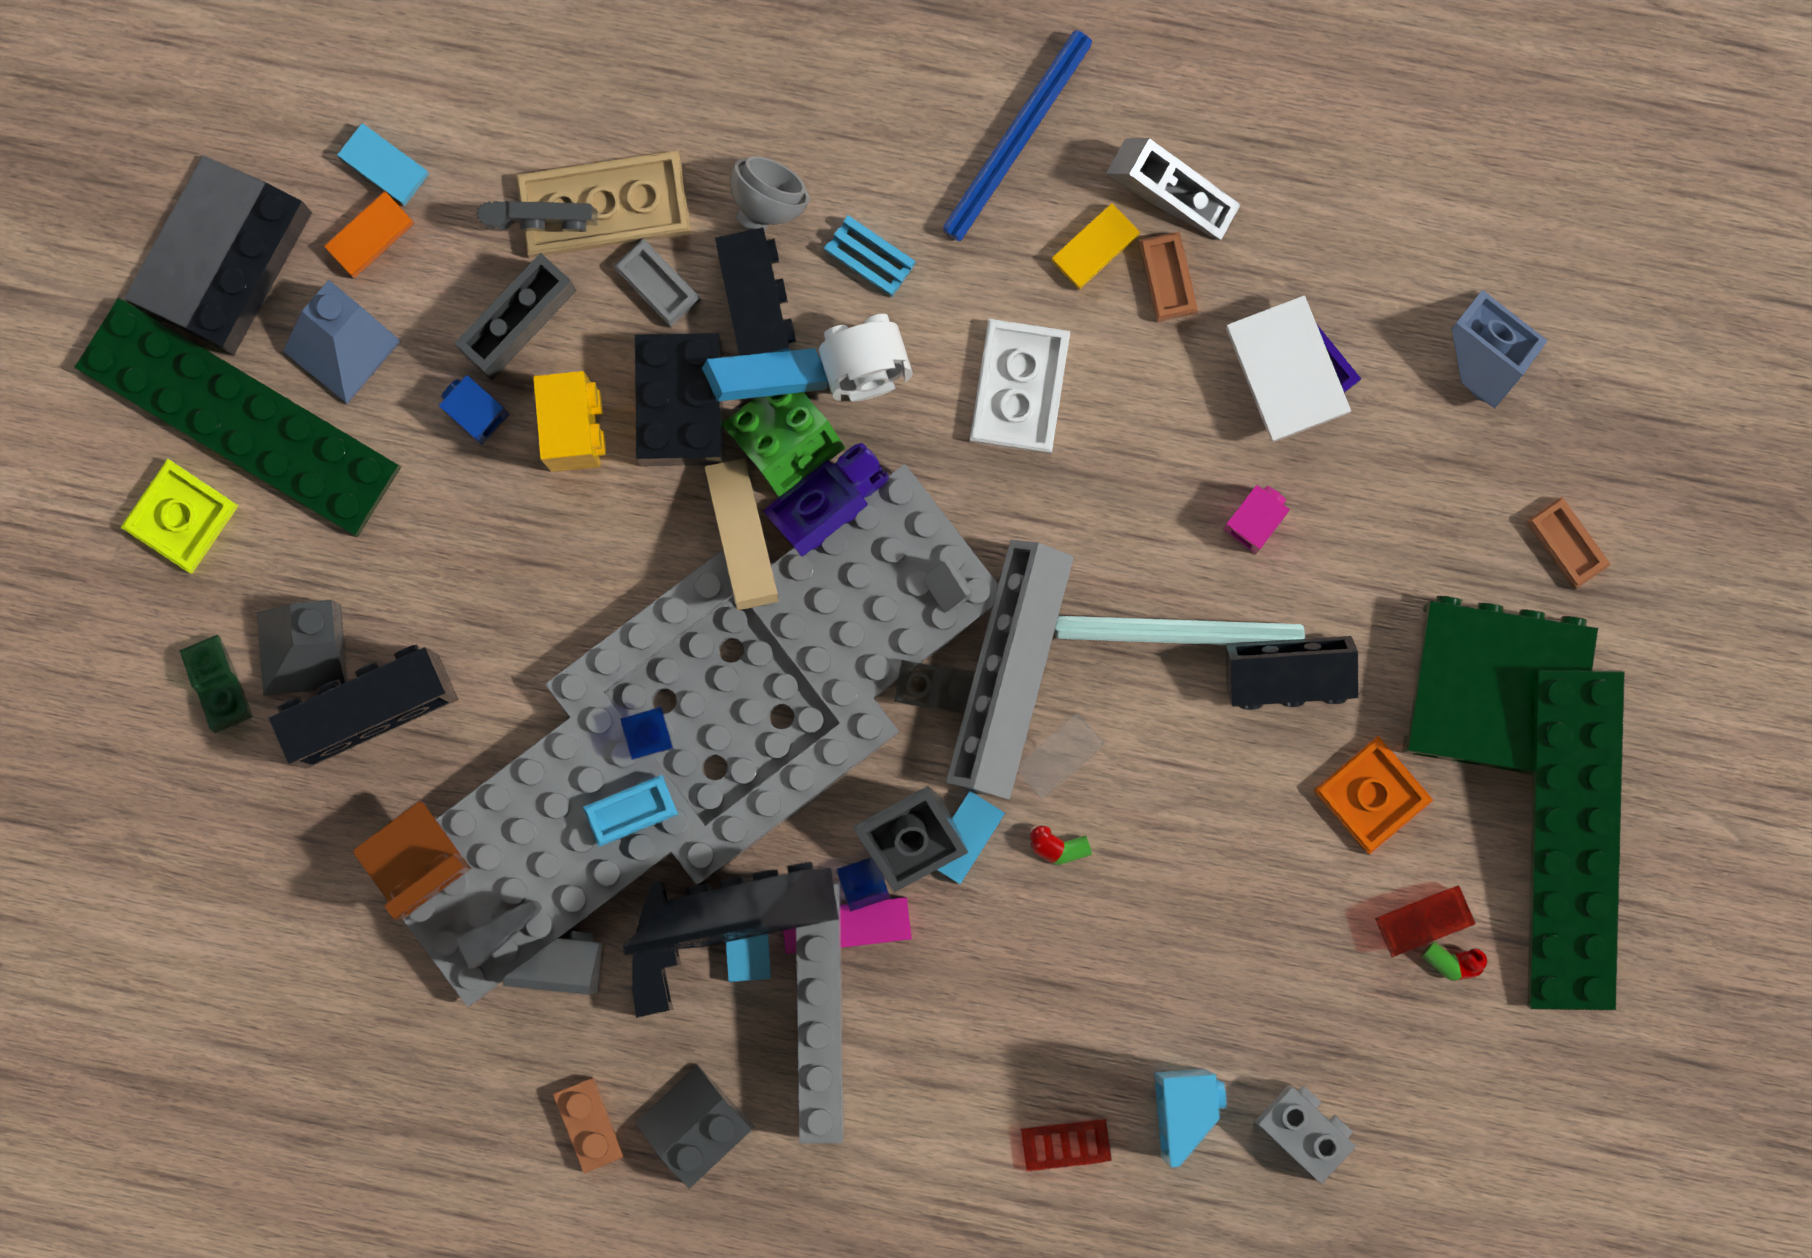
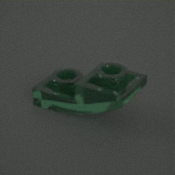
(216, 683)

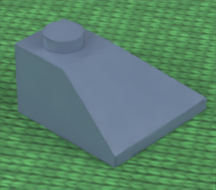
(339, 342)
(1493, 348)

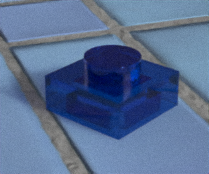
(647, 733)
(862, 884)

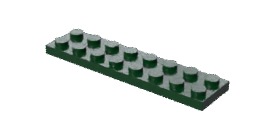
(238, 417)
(1575, 839)

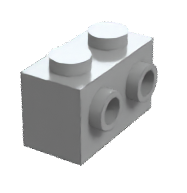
(1306, 1133)

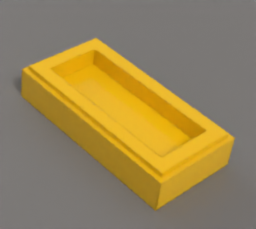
(1095, 246)

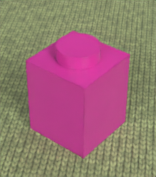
(1257, 517)

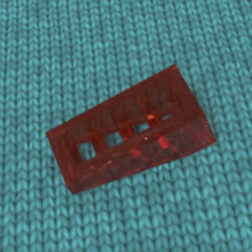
(1101, 1137)

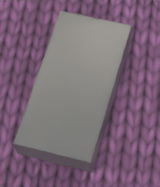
(657, 283)

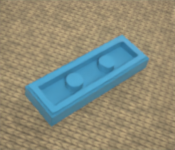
(765, 374)

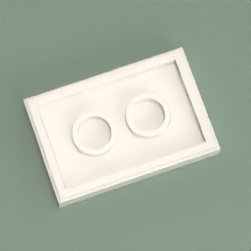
(1288, 369)
(1019, 386)

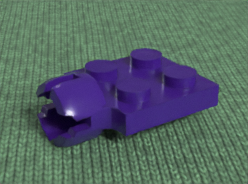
(827, 498)

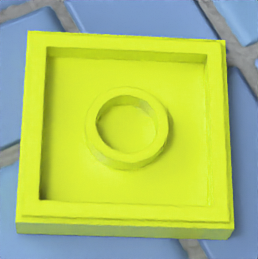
(179, 516)

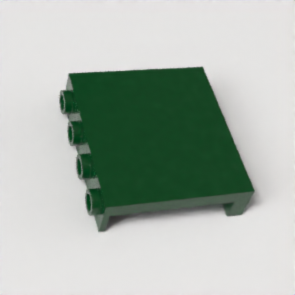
(1480, 681)

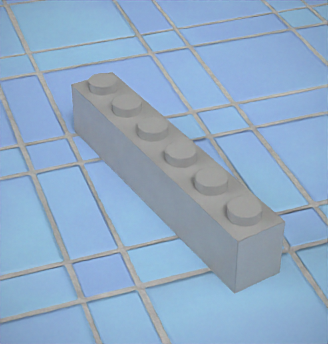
(1010, 669)
(820, 1031)

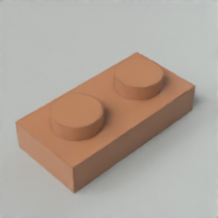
(589, 1125)

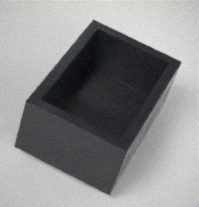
(675, 404)

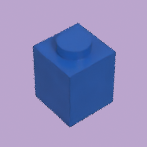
(472, 408)

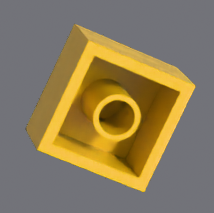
(568, 421)

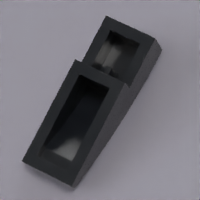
(648, 969)

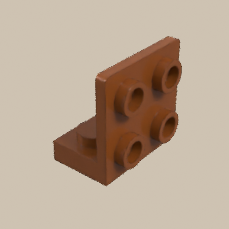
(411, 860)

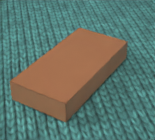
(1168, 277)
(1568, 543)

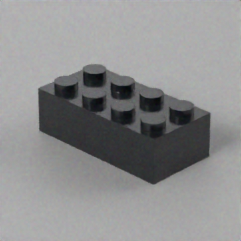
(362, 707)

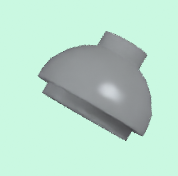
(766, 192)

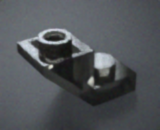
(933, 686)

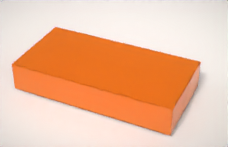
(369, 234)

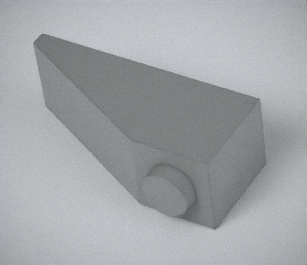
(1172, 186)

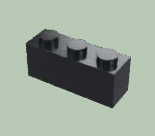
(754, 292)
(1292, 672)

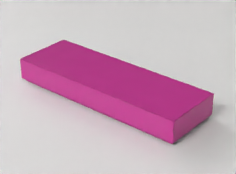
(868, 925)

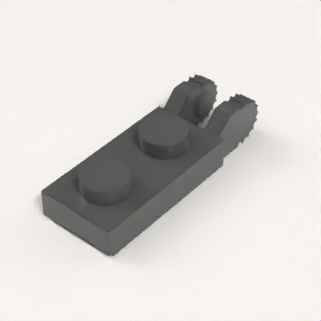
(535, 215)

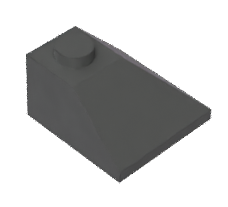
(301, 646)
(562, 966)

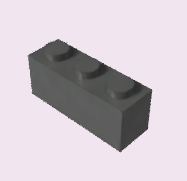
(516, 316)

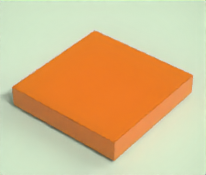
(1373, 795)

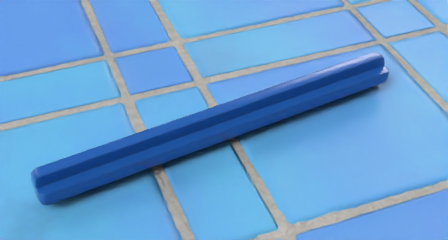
(1017, 135)

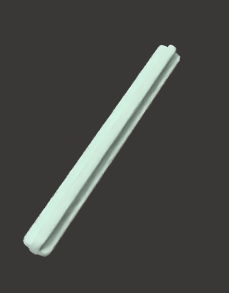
(1173, 630)

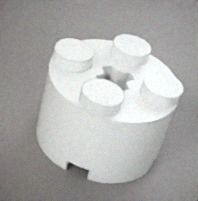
(864, 358)

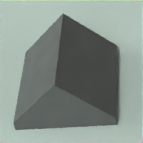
(911, 838)

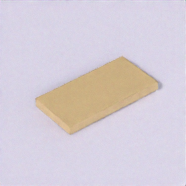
(632, 198)

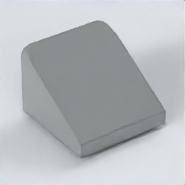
(948, 585)

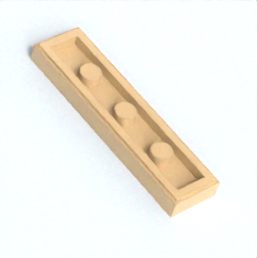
(741, 534)

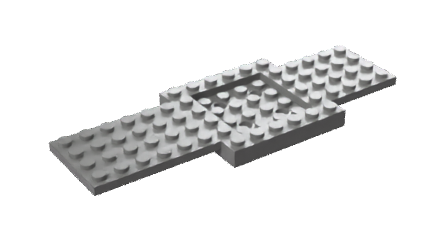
(821, 650)

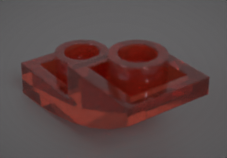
(1425, 921)

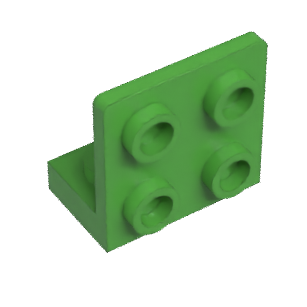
(784, 438)

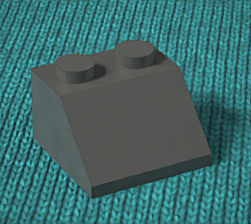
(694, 1126)

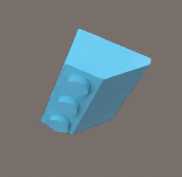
(1186, 1110)

